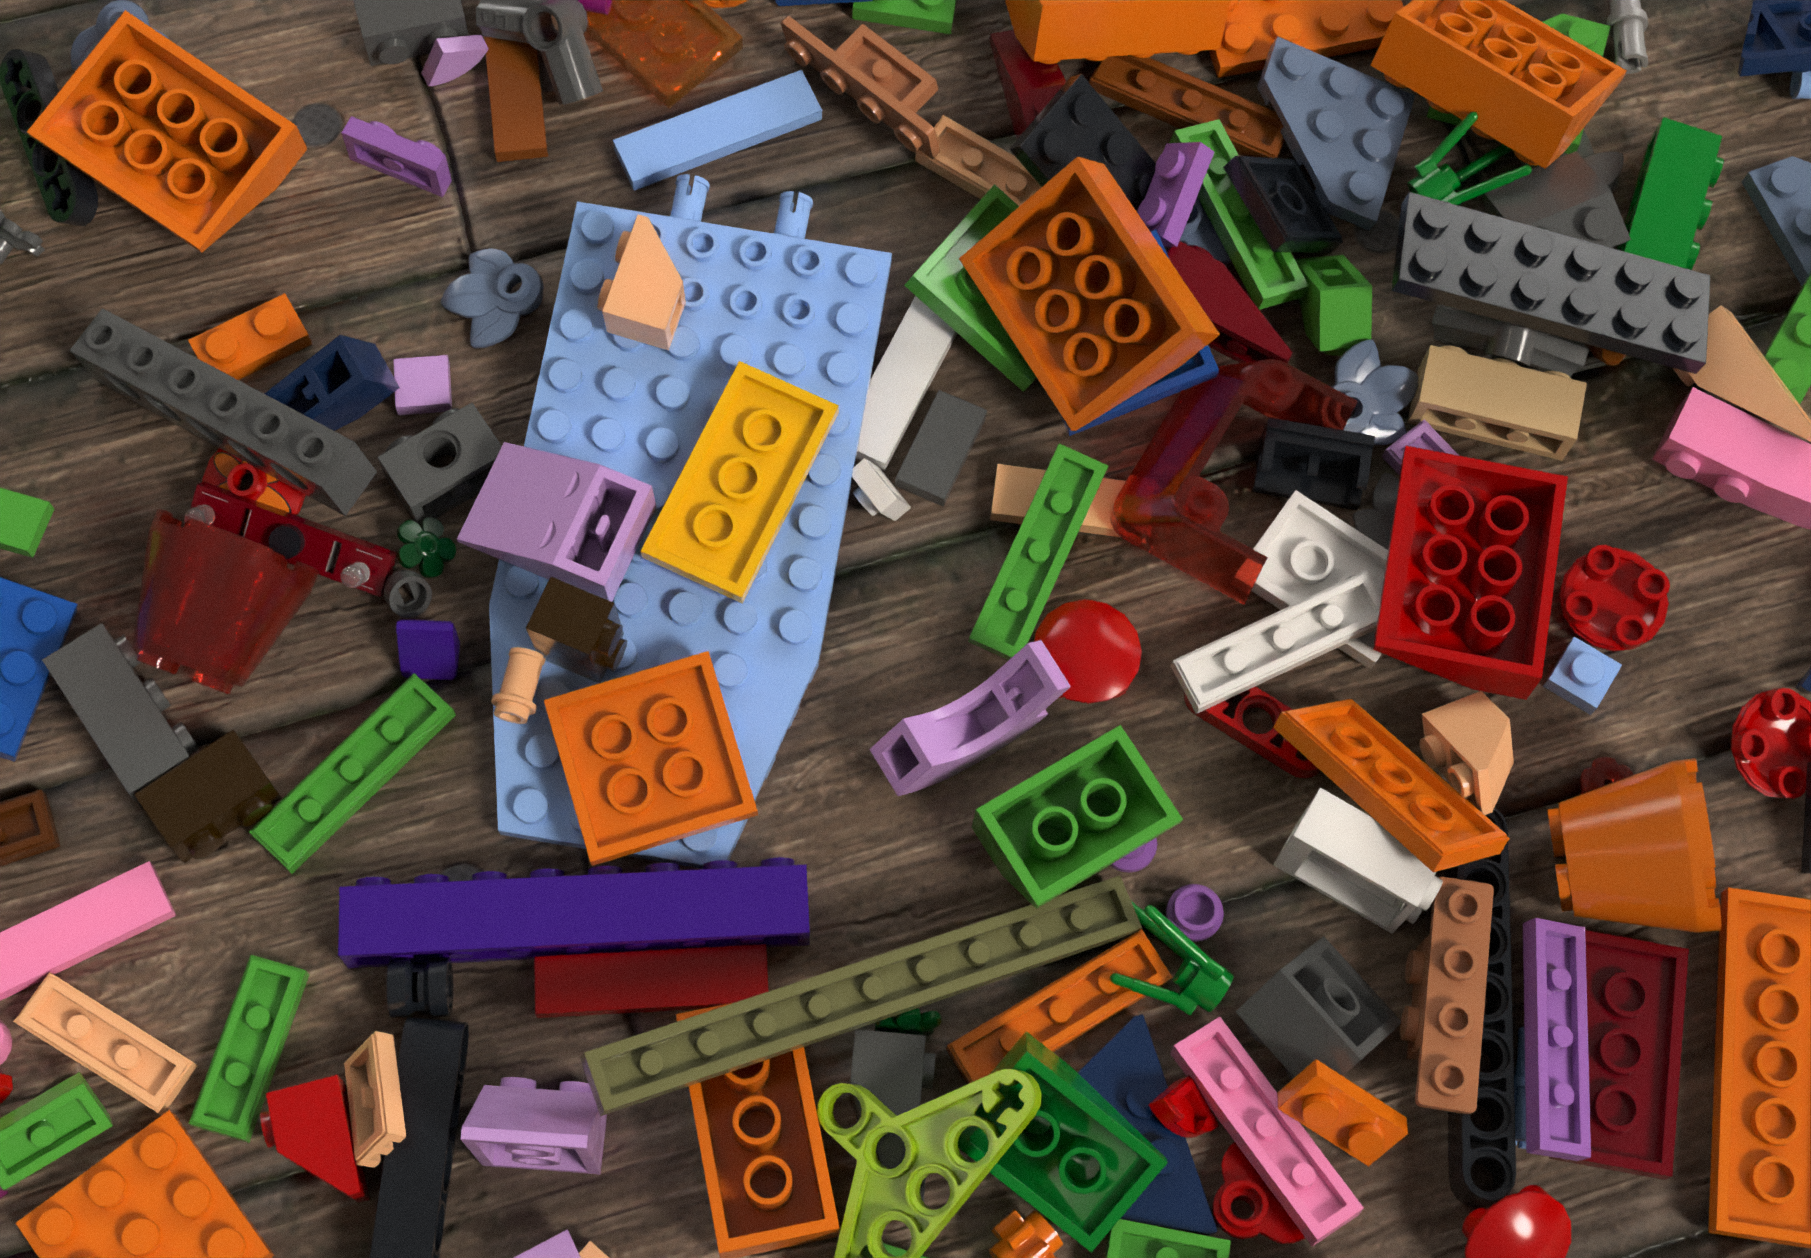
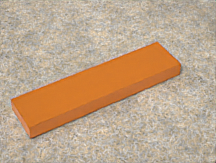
(1063, 1007)

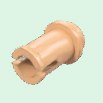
(519, 685)

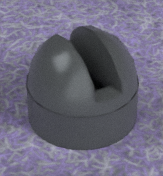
(417, 588)

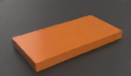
(1392, 784)

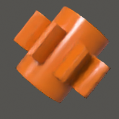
(1025, 1237)

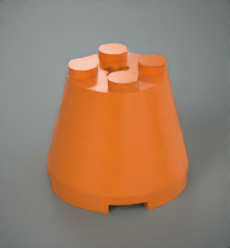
(1639, 851)

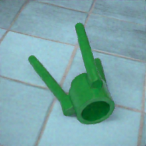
(1444, 184)
(1199, 977)

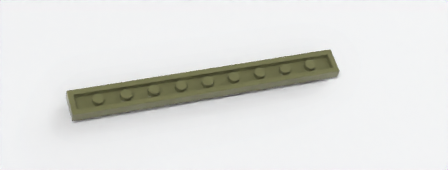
(856, 995)

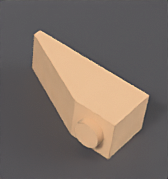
(1744, 376)

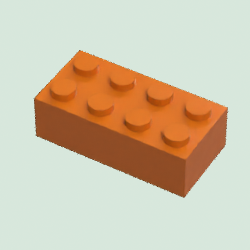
(763, 1156)

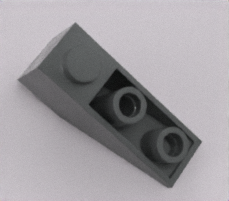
(893, 1071)

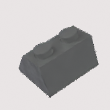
(407, 27)
(1563, 200)
(1318, 1012)

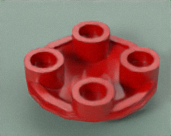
(1614, 598)
(1092, 648)
(1774, 743)
(1519, 1227)

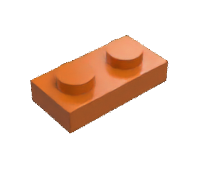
(253, 339)
(1342, 1112)

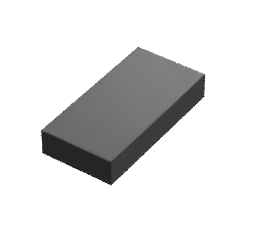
(941, 448)

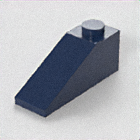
(337, 383)

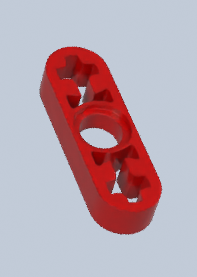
(1284, 756)

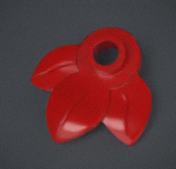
(1245, 1184)

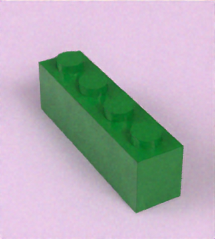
(1672, 193)

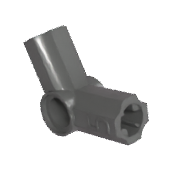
(562, 51)
(1507, 341)

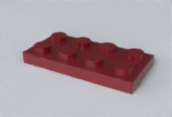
(1634, 1052)

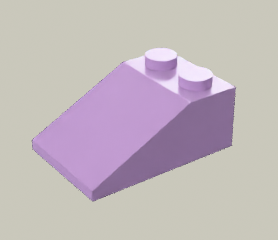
(536, 1127)

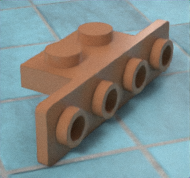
(873, 74)
(1449, 997)

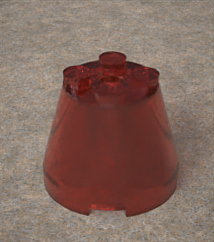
(213, 601)

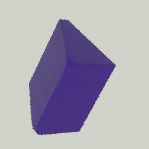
(428, 649)

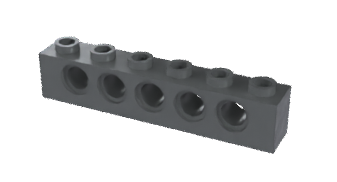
(224, 411)

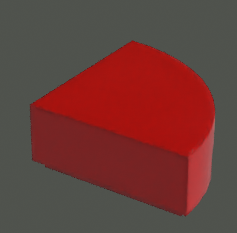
(1184, 1109)

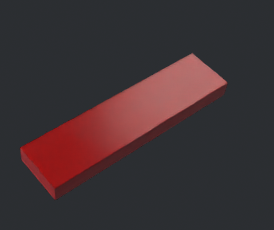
(648, 980)

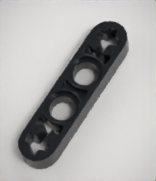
(65, 189)

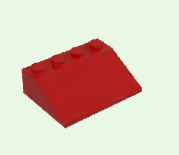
(1471, 570)

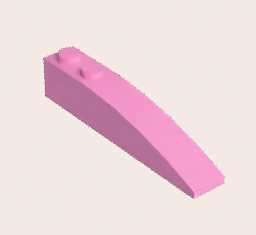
(1739, 457)

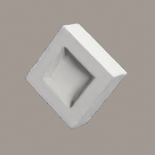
(877, 492)

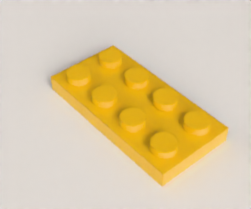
(740, 482)

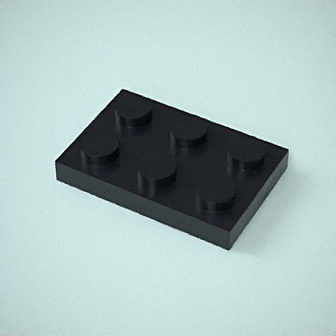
(1084, 126)

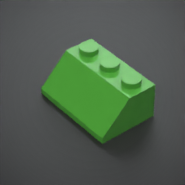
(1074, 818)

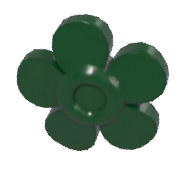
(424, 546)
(911, 1023)

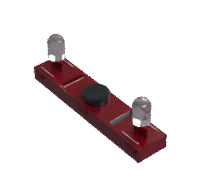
(298, 539)

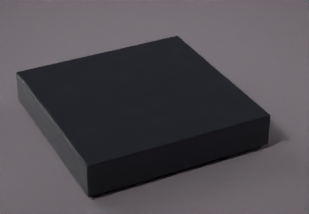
(1283, 204)

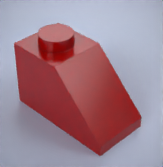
(314, 1132)

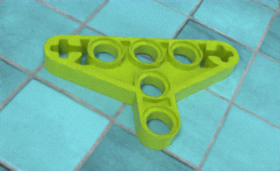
(931, 1147)

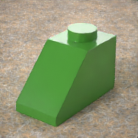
(1336, 304)

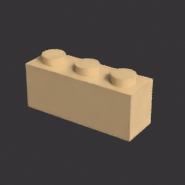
(1498, 402)

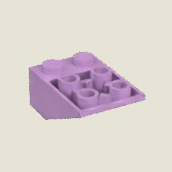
(560, 518)

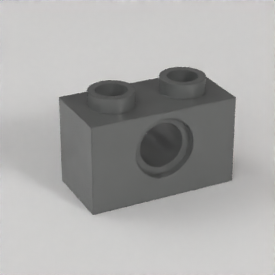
(433, 490)

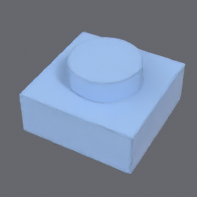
(1582, 675)

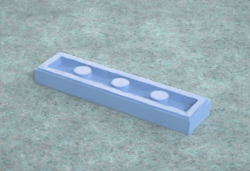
(717, 129)

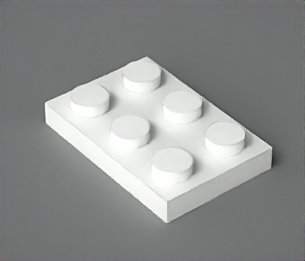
(1312, 552)

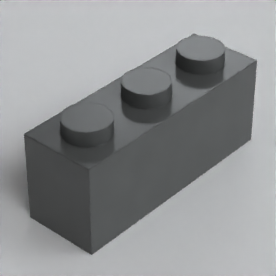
(119, 708)

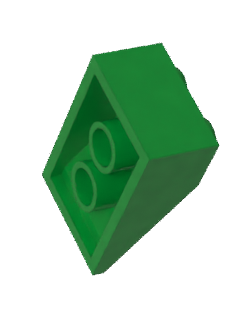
(1075, 1156)

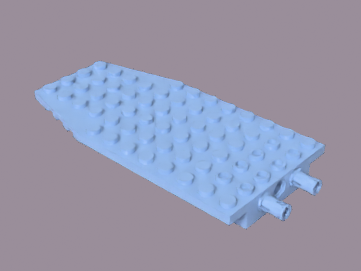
(608, 400)

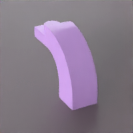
(975, 726)

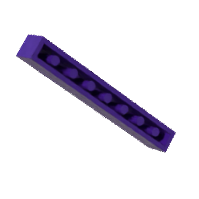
(573, 914)

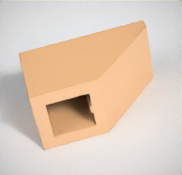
(646, 290)
(1470, 747)

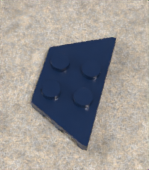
(1777, 38)
(1129, 1079)

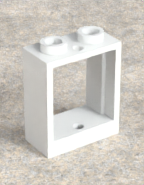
(1357, 863)

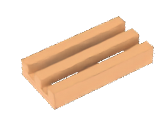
(374, 1099)

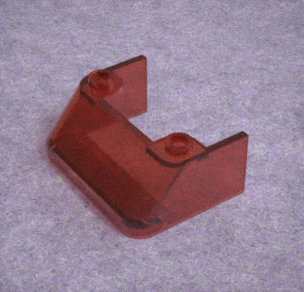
(1178, 512)

